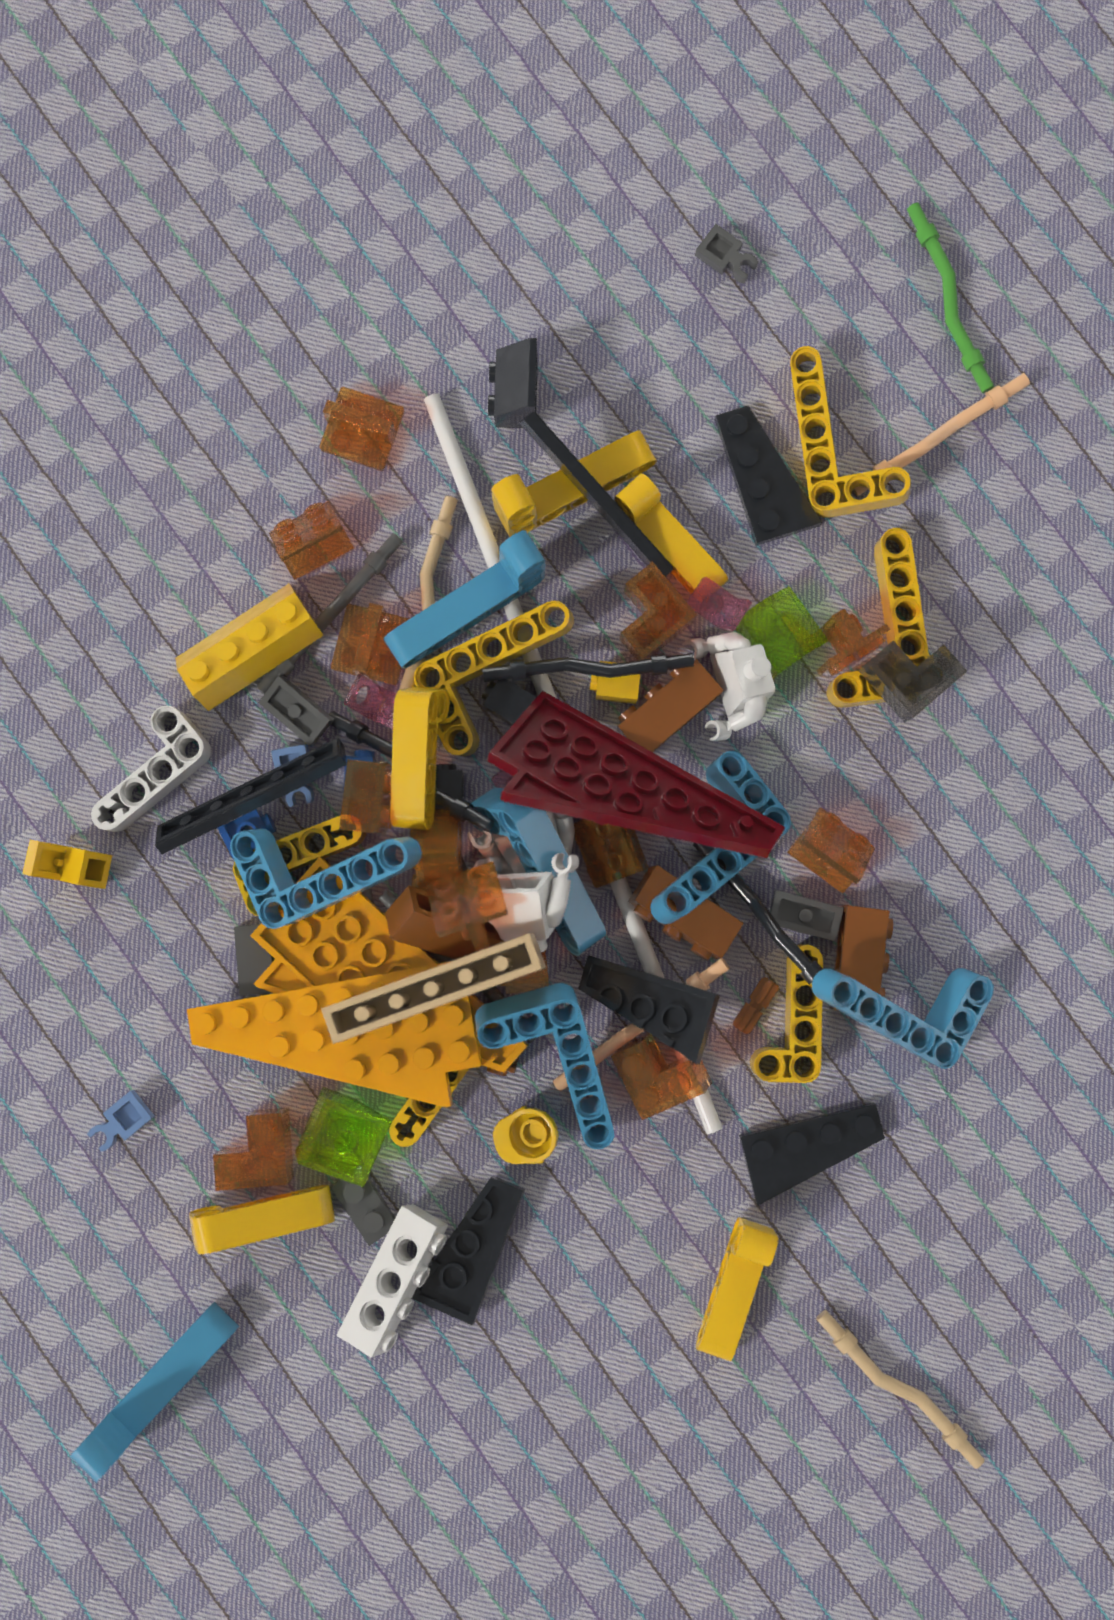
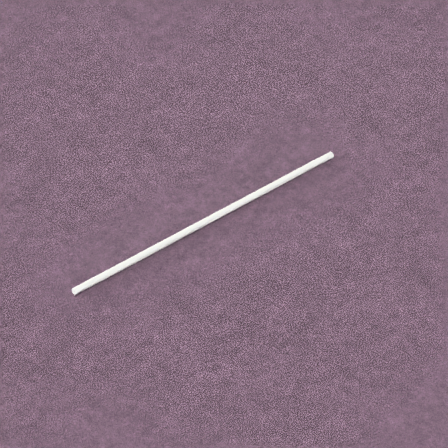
(542, 682)

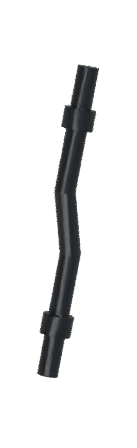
(657, 665)
(459, 808)
(808, 968)

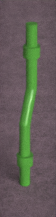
(928, 237)

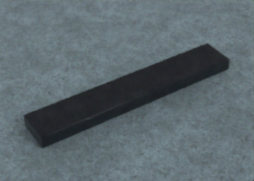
(594, 492)
(250, 795)

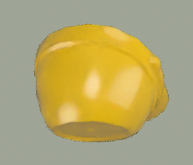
(525, 1136)

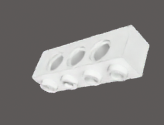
(360, 1324)

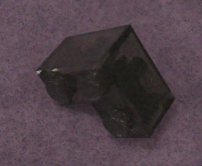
(908, 686)

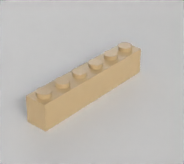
(433, 988)

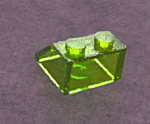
(782, 629)
(342, 1137)

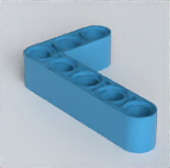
(517, 572)
(535, 846)
(707, 871)
(322, 885)
(936, 1039)
(571, 1051)
(153, 1392)

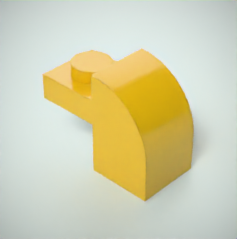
(67, 864)

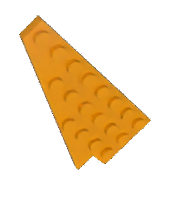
(348, 944)
(398, 1059)

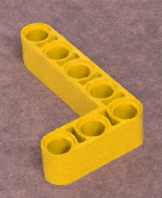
(823, 448)
(554, 495)
(891, 597)
(477, 651)

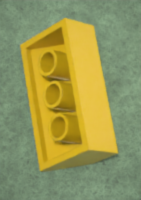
(247, 647)

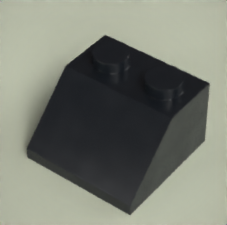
(514, 383)

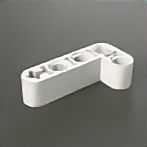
(148, 773)

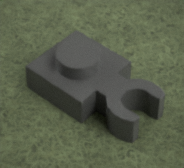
(722, 251)

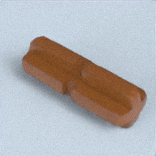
(760, 998)

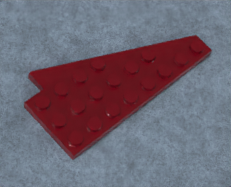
(595, 774)

